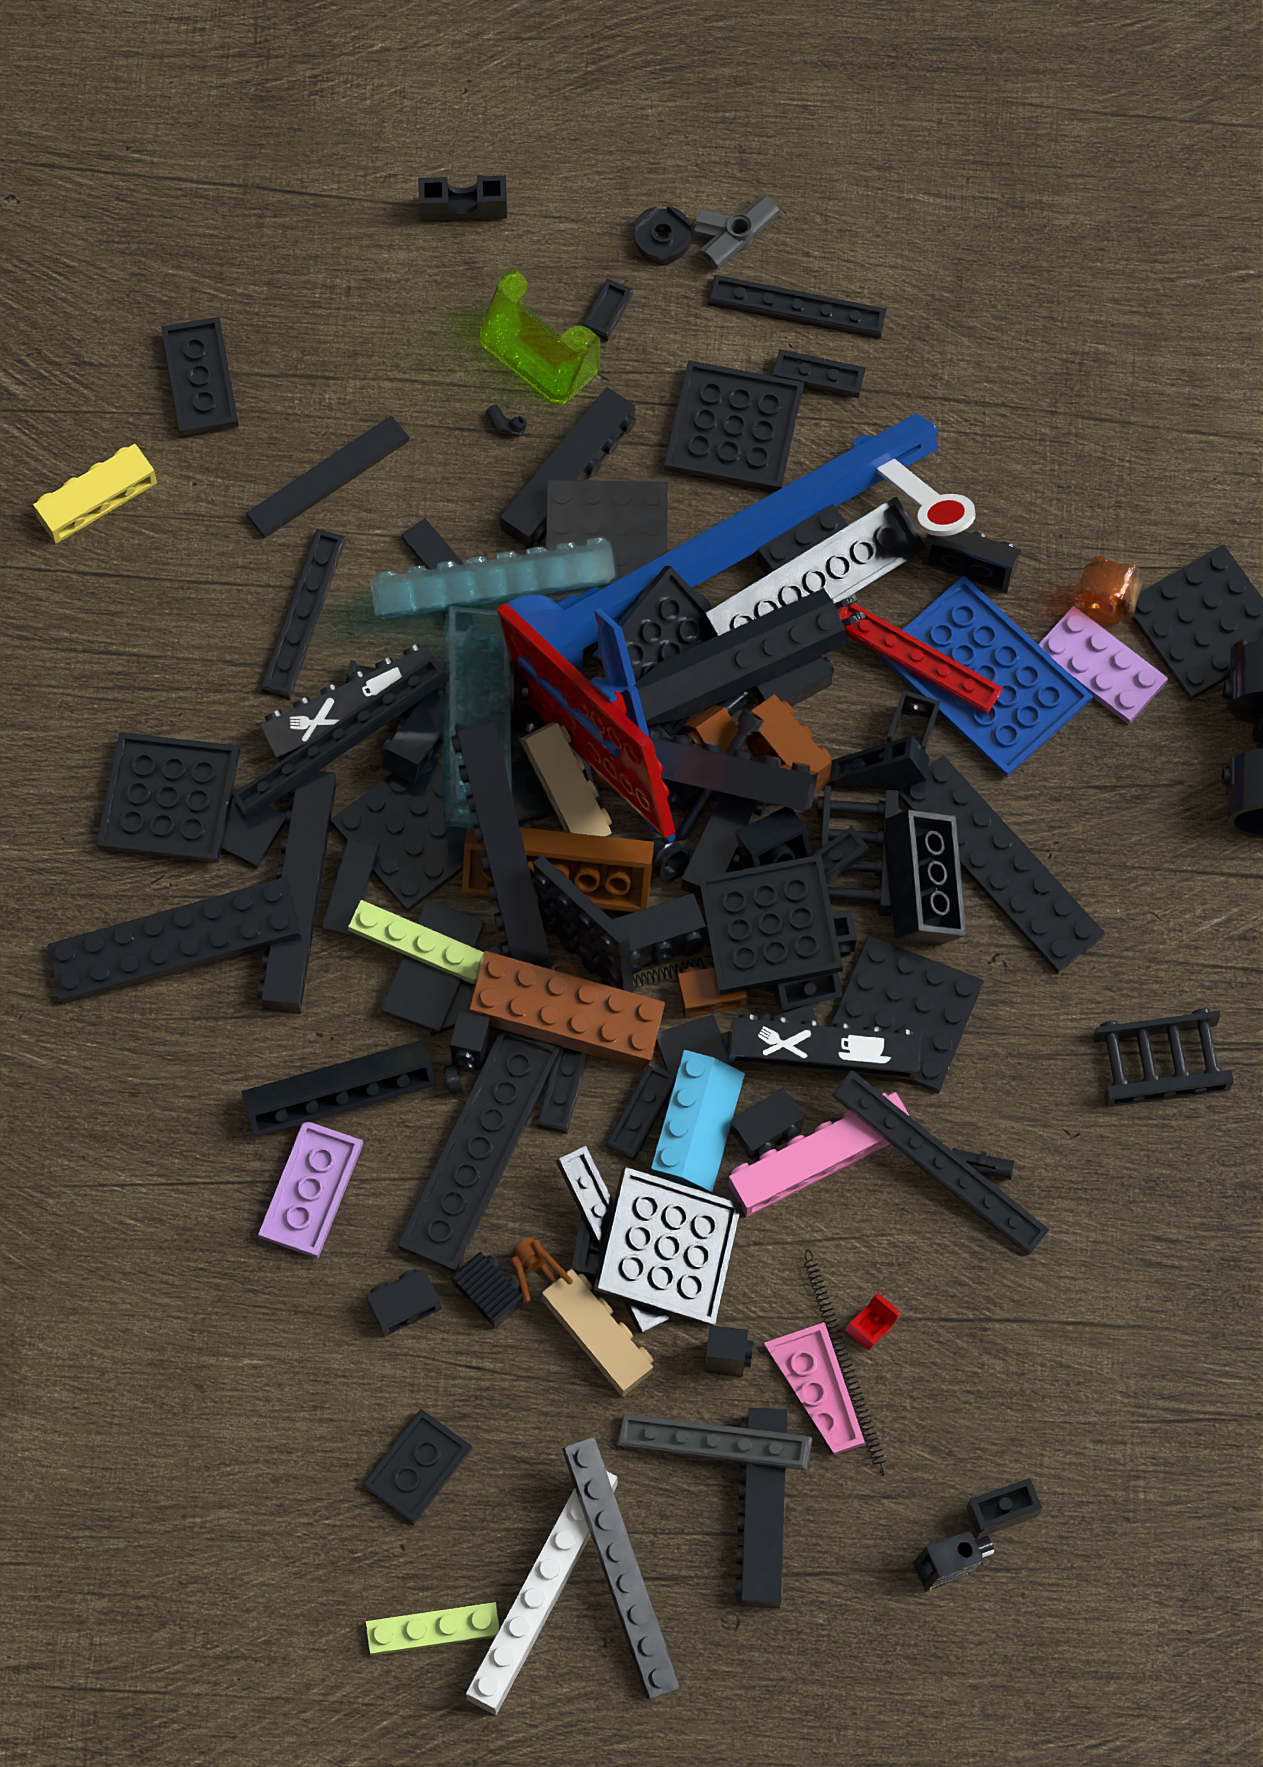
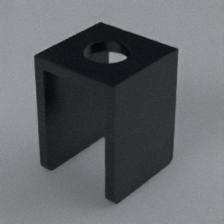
(907, 704)

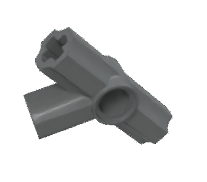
(721, 230)

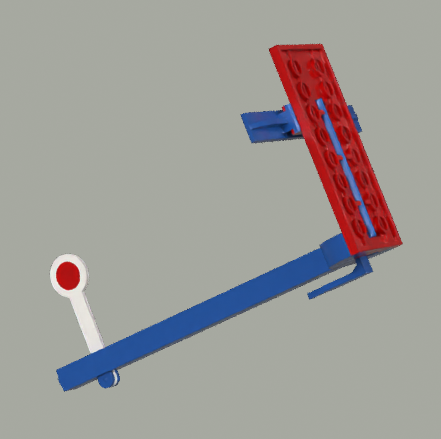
(607, 713)

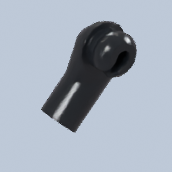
(503, 425)

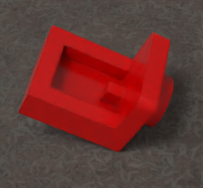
(873, 1322)

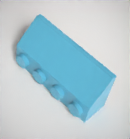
(697, 1122)

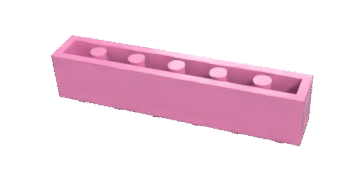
(805, 1161)

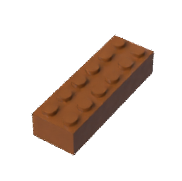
(606, 869)
(566, 1010)

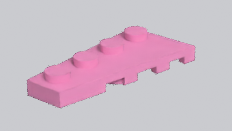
(816, 1378)

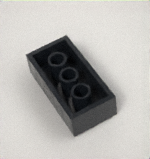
(925, 877)

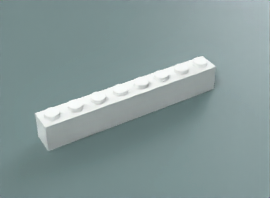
(532, 1607)

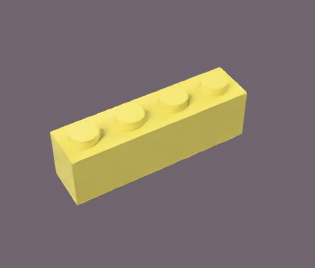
(95, 493)

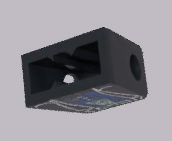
(951, 1559)

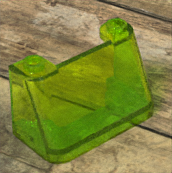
(533, 349)

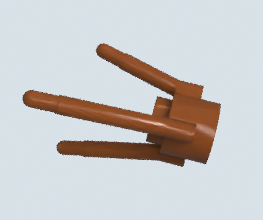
(531, 1255)

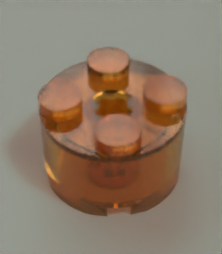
(1105, 589)

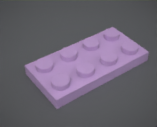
(1103, 665)
(310, 1189)

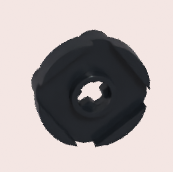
(657, 249)

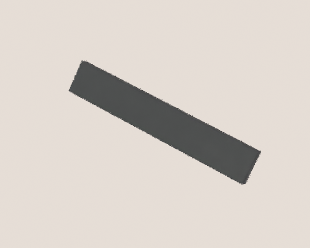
(715, 1441)

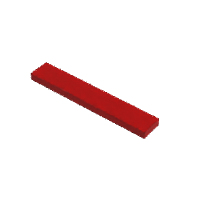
(922, 660)

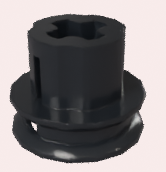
(669, 859)

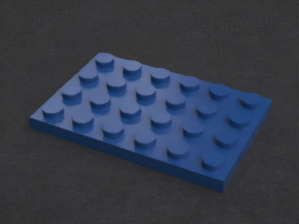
(1036, 692)

